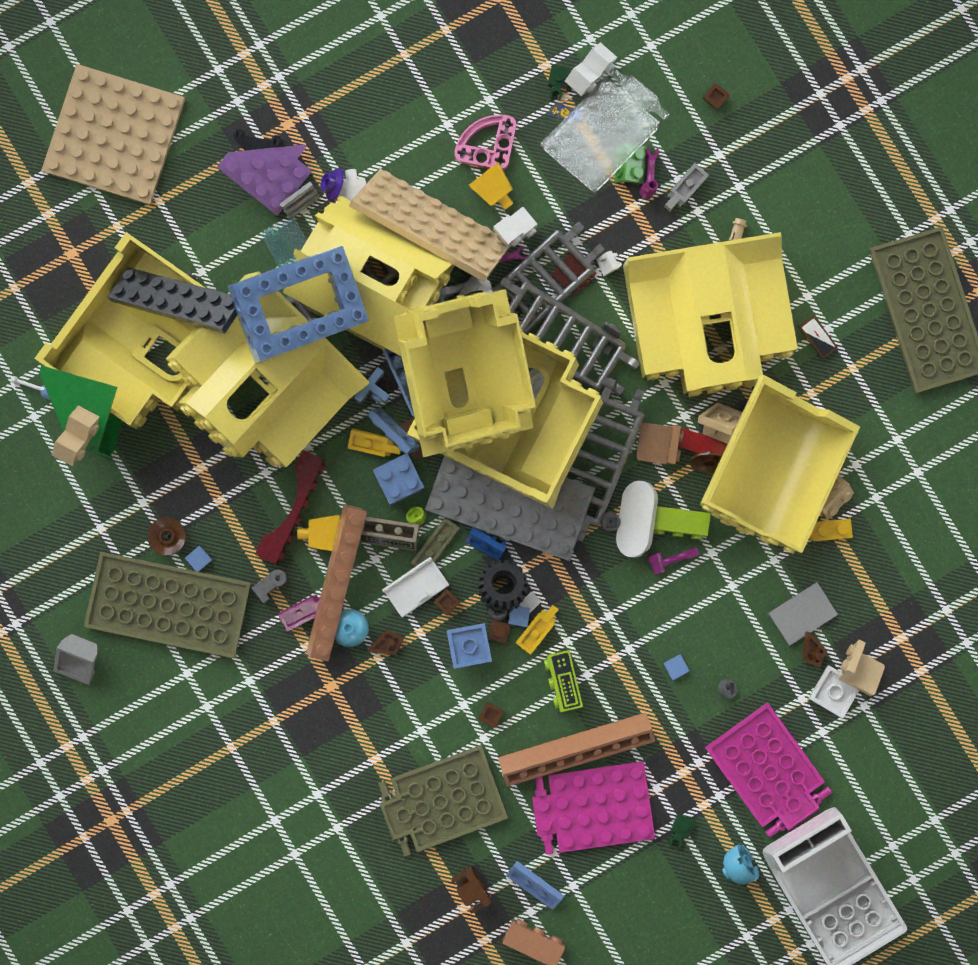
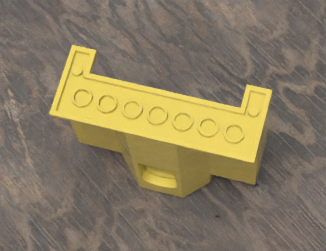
(681, 288)
(109, 339)
(303, 385)
(538, 457)

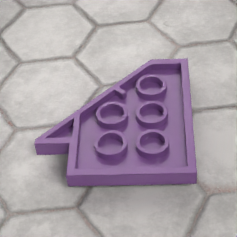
(267, 173)

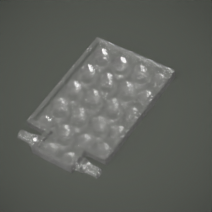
(605, 129)

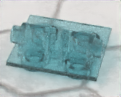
(283, 240)

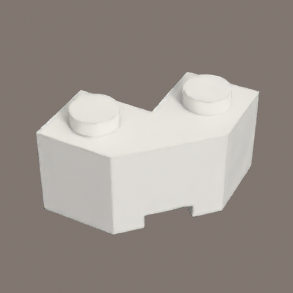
(594, 66)
(515, 228)

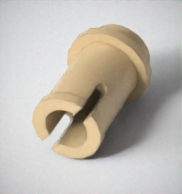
(738, 229)

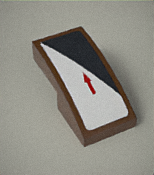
(817, 336)

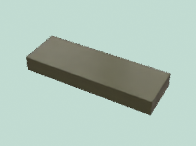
(437, 542)

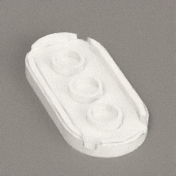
(637, 519)

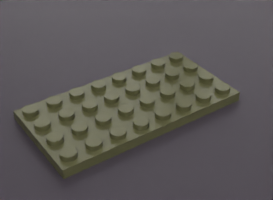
(927, 309)
(167, 605)

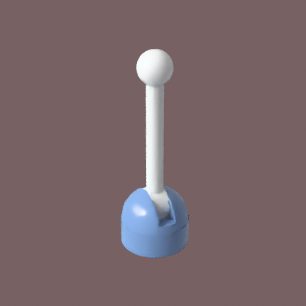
(43, 392)

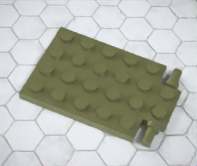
(442, 800)

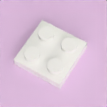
(833, 693)

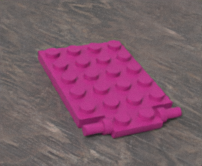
(768, 770)
(594, 807)

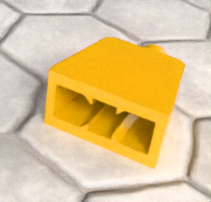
(493, 186)
(321, 532)

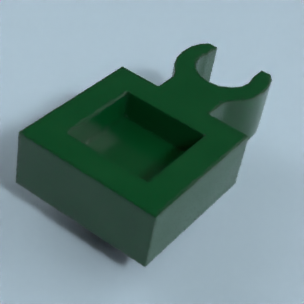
(557, 80)
(682, 827)

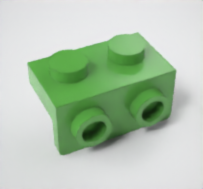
(633, 169)

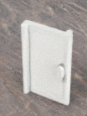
(414, 586)

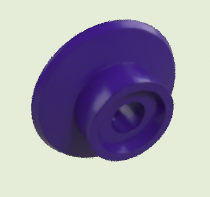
(332, 183)

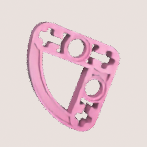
(491, 155)

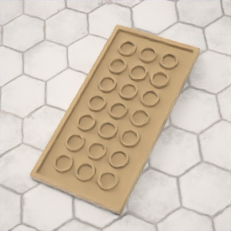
(430, 224)

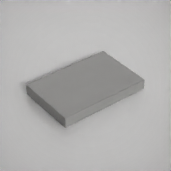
(802, 613)

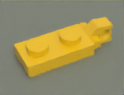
(372, 443)
(831, 530)
(537, 630)

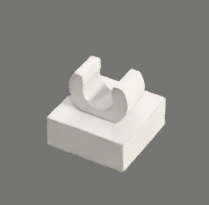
(608, 263)

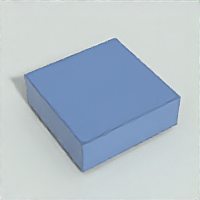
(198, 559)
(519, 616)
(676, 667)

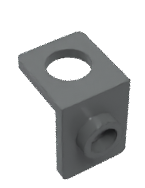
(612, 329)

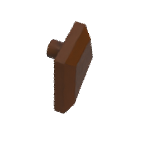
(387, 643)
(813, 650)

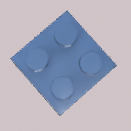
(398, 479)

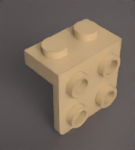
(839, 494)
(861, 670)

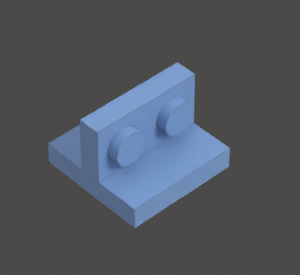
(378, 394)
(469, 645)

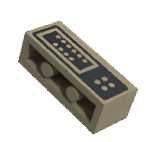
(390, 533)

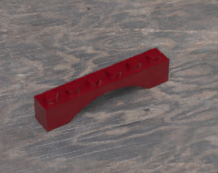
(307, 470)

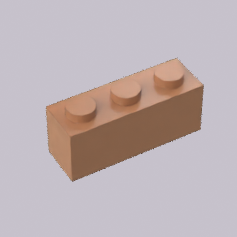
(533, 942)

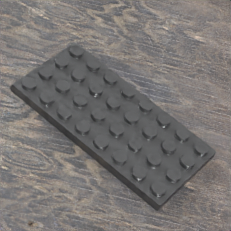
(497, 509)

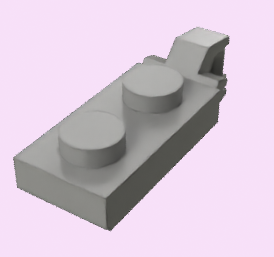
(686, 186)

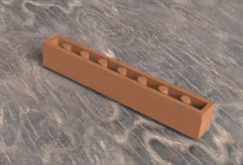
(336, 582)
(576, 749)

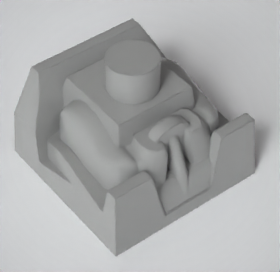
(76, 658)

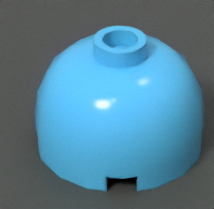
(351, 628)
(739, 866)

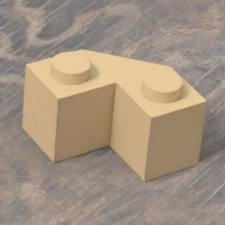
(75, 438)

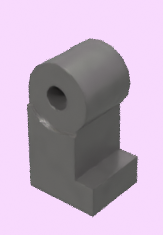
(275, 579)

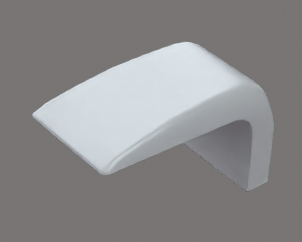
(834, 889)

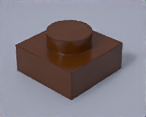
(716, 96)
(446, 602)
(499, 631)
(490, 714)

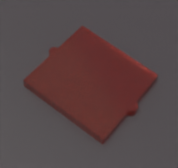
(576, 268)

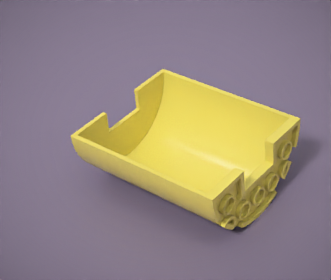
(779, 466)

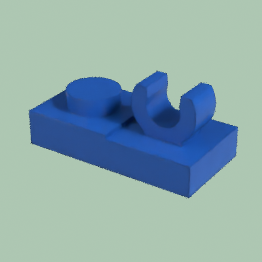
(485, 544)

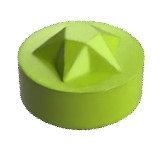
(416, 516)

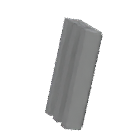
(301, 202)

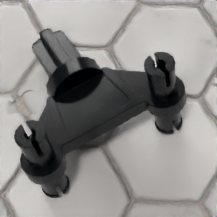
(254, 143)

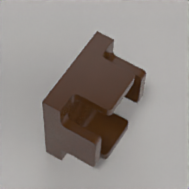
(471, 889)

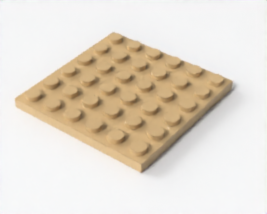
(113, 134)

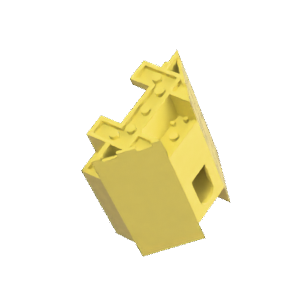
(419, 270)
(488, 346)

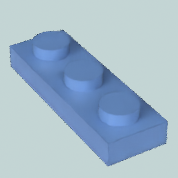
(393, 431)
(534, 885)

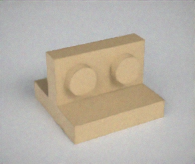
(719, 422)

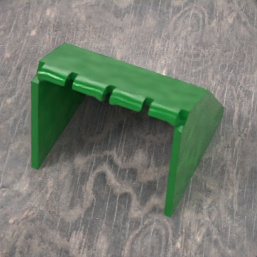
(70, 391)

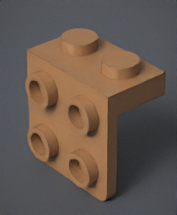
(659, 444)

